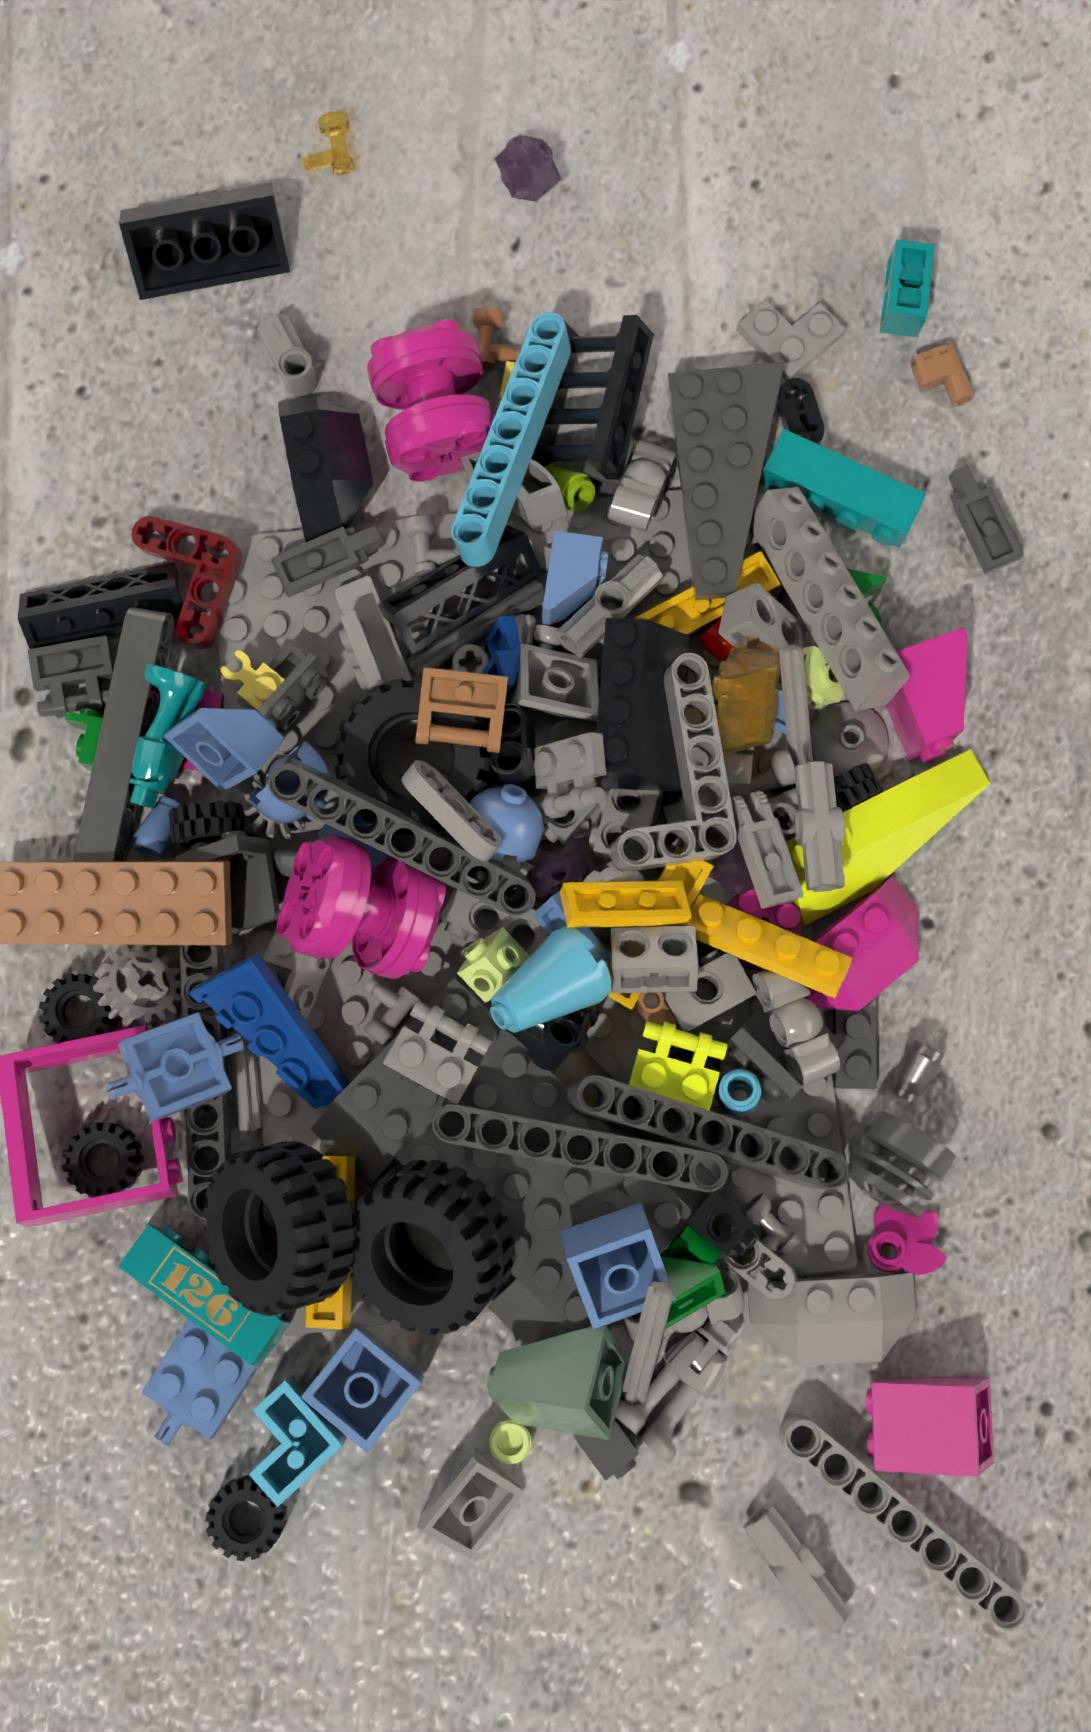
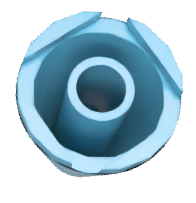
(552, 983)

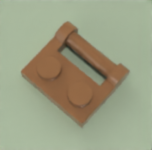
(461, 695)

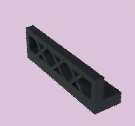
(452, 578)
(100, 609)

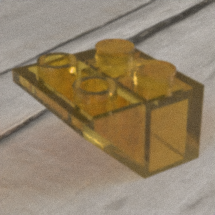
(747, 698)

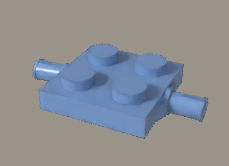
(174, 1067)
(197, 1383)

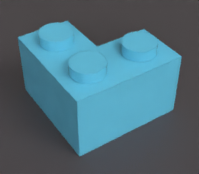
(304, 1440)

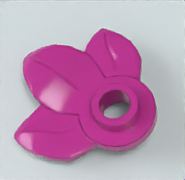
(910, 1239)

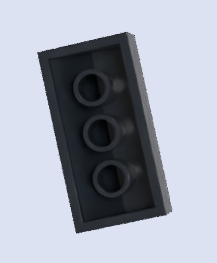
(204, 241)
(635, 706)

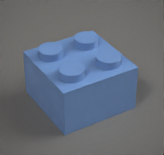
(363, 1388)

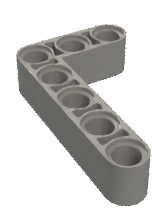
(692, 778)

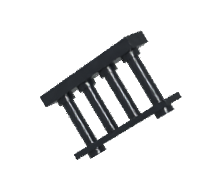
(619, 404)

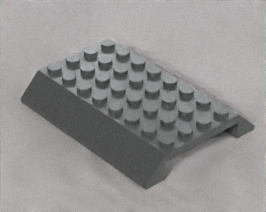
(391, 1118)

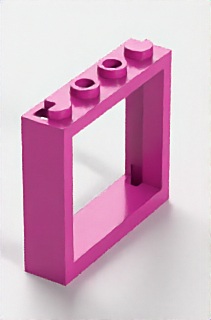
(21, 1143)

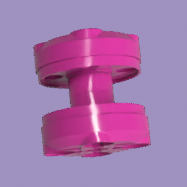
(426, 378)
(339, 900)

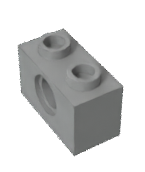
(730, 986)

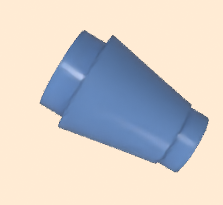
(154, 834)

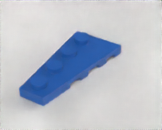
(264, 1014)

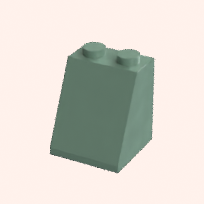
(562, 1382)

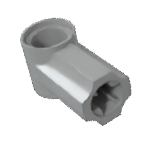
(288, 354)

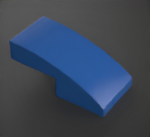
(504, 650)

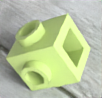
(820, 680)
(491, 963)

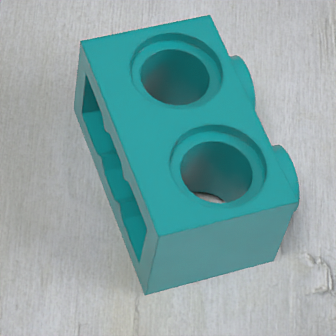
(907, 288)

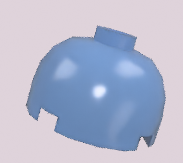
(288, 779)
(514, 818)

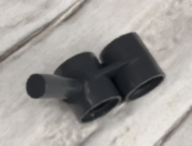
(515, 747)

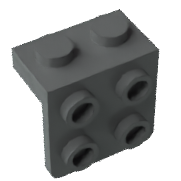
(303, 680)
(251, 876)
(757, 1048)

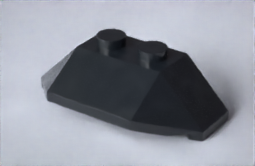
(325, 462)

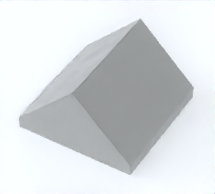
(556, 684)
(470, 1505)

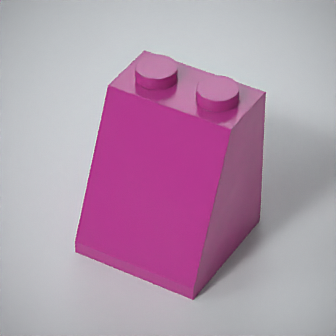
(932, 701)
(931, 1425)

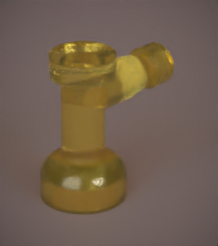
(333, 126)

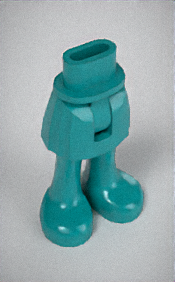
(155, 757)

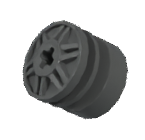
(899, 1164)

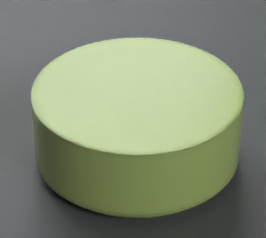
(509, 1441)

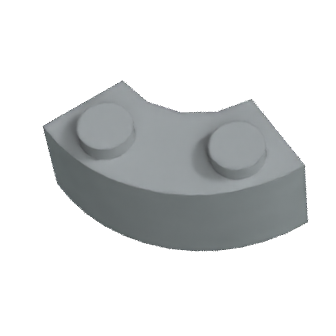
(538, 496)

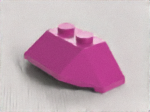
(879, 937)

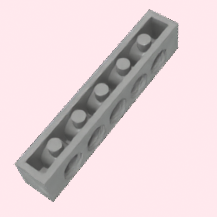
(828, 599)

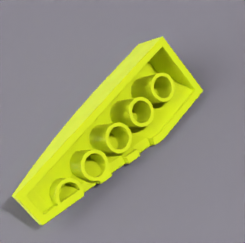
(891, 829)

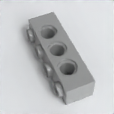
(461, 912)

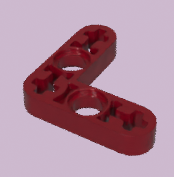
(206, 567)

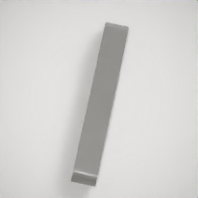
(916, 1535)

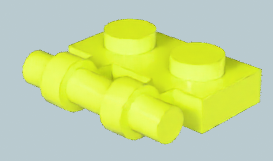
(673, 1077)

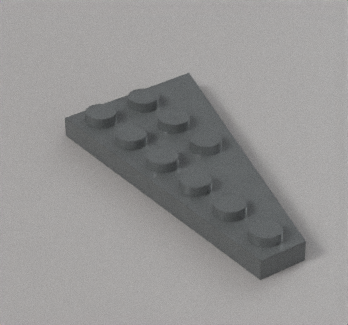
(720, 448)

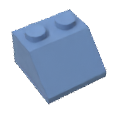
(573, 575)
(225, 743)
(613, 1263)

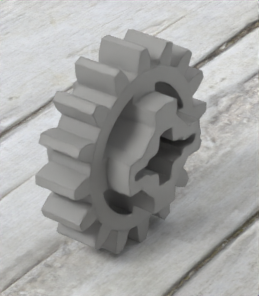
(138, 986)

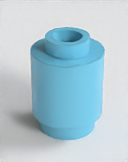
(741, 1080)

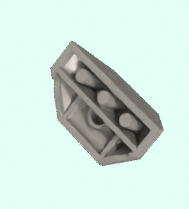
(836, 1317)

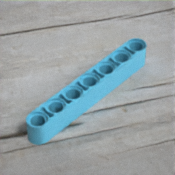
(518, 416)

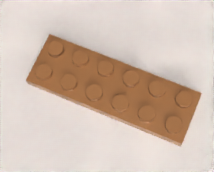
(115, 902)

